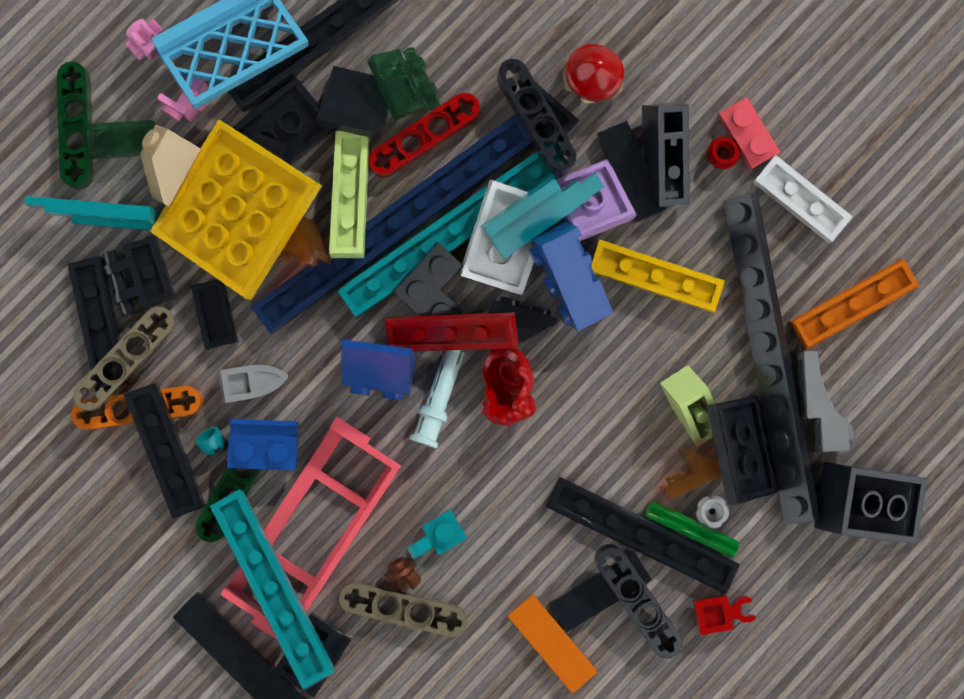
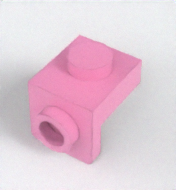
(183, 107)

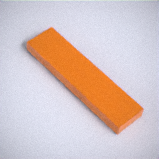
(853, 304)

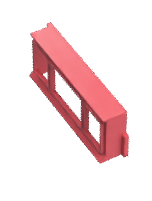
(312, 471)

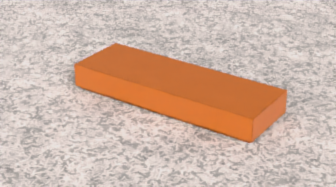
(552, 643)

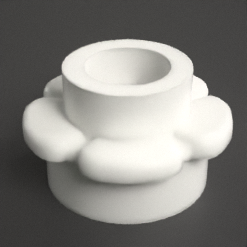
(721, 511)

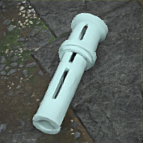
(433, 412)

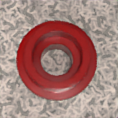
(727, 144)

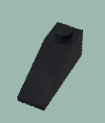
(667, 151)

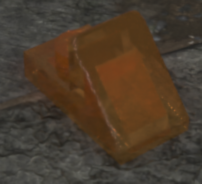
(700, 472)

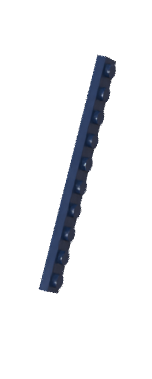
(396, 223)

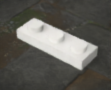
(802, 199)

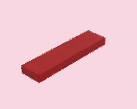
(453, 332)

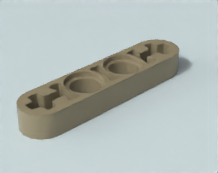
(127, 361)
(404, 605)

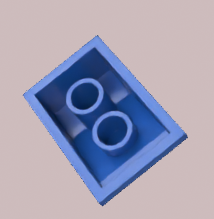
(377, 368)

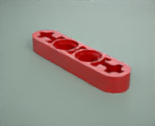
(427, 139)

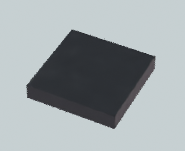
(353, 104)

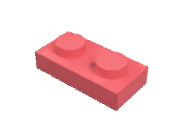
(749, 133)

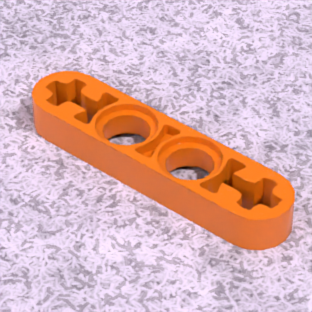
(98, 421)

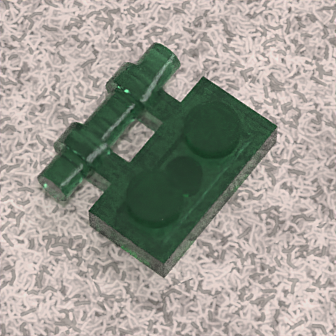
(397, 85)

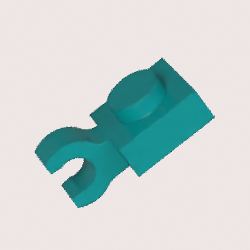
(441, 534)

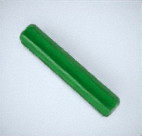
(692, 529)

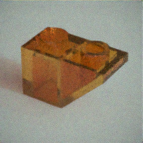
(306, 245)

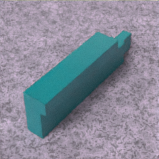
(537, 212)
(98, 213)

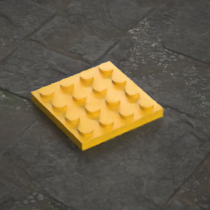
(236, 209)

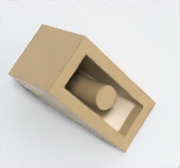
(166, 162)

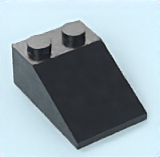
(870, 503)

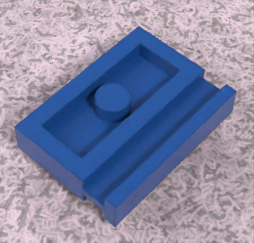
(263, 444)

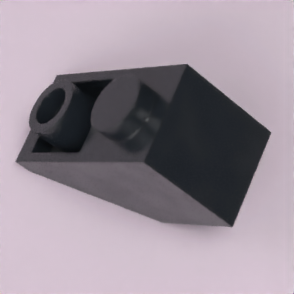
(528, 322)

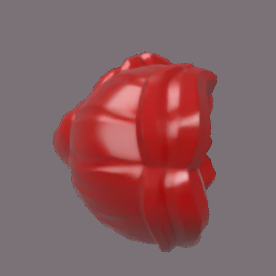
(507, 387)

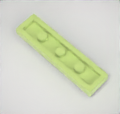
(349, 196)

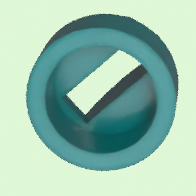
(210, 440)

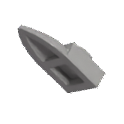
(249, 382)

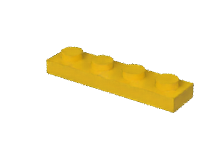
(657, 276)

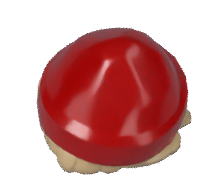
(593, 73)

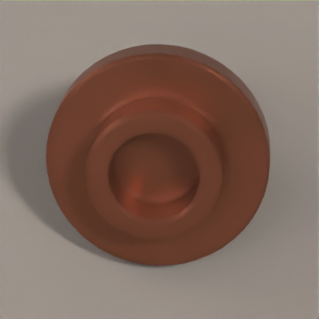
(402, 574)

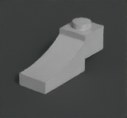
(829, 429)

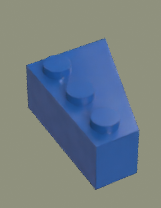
(570, 276)

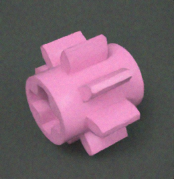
(140, 38)

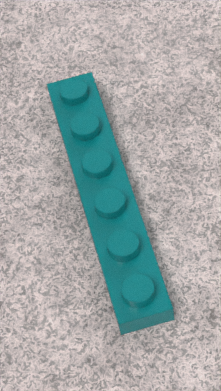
(273, 589)

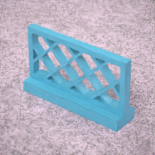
(210, 25)

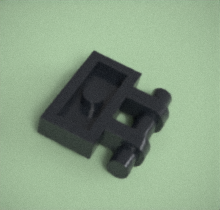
(148, 273)

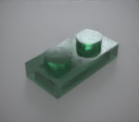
(117, 138)

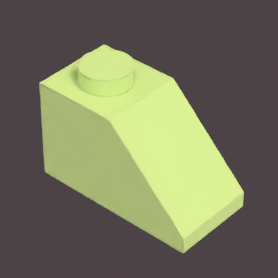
(689, 400)

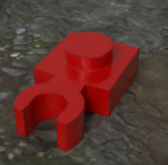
(716, 613)

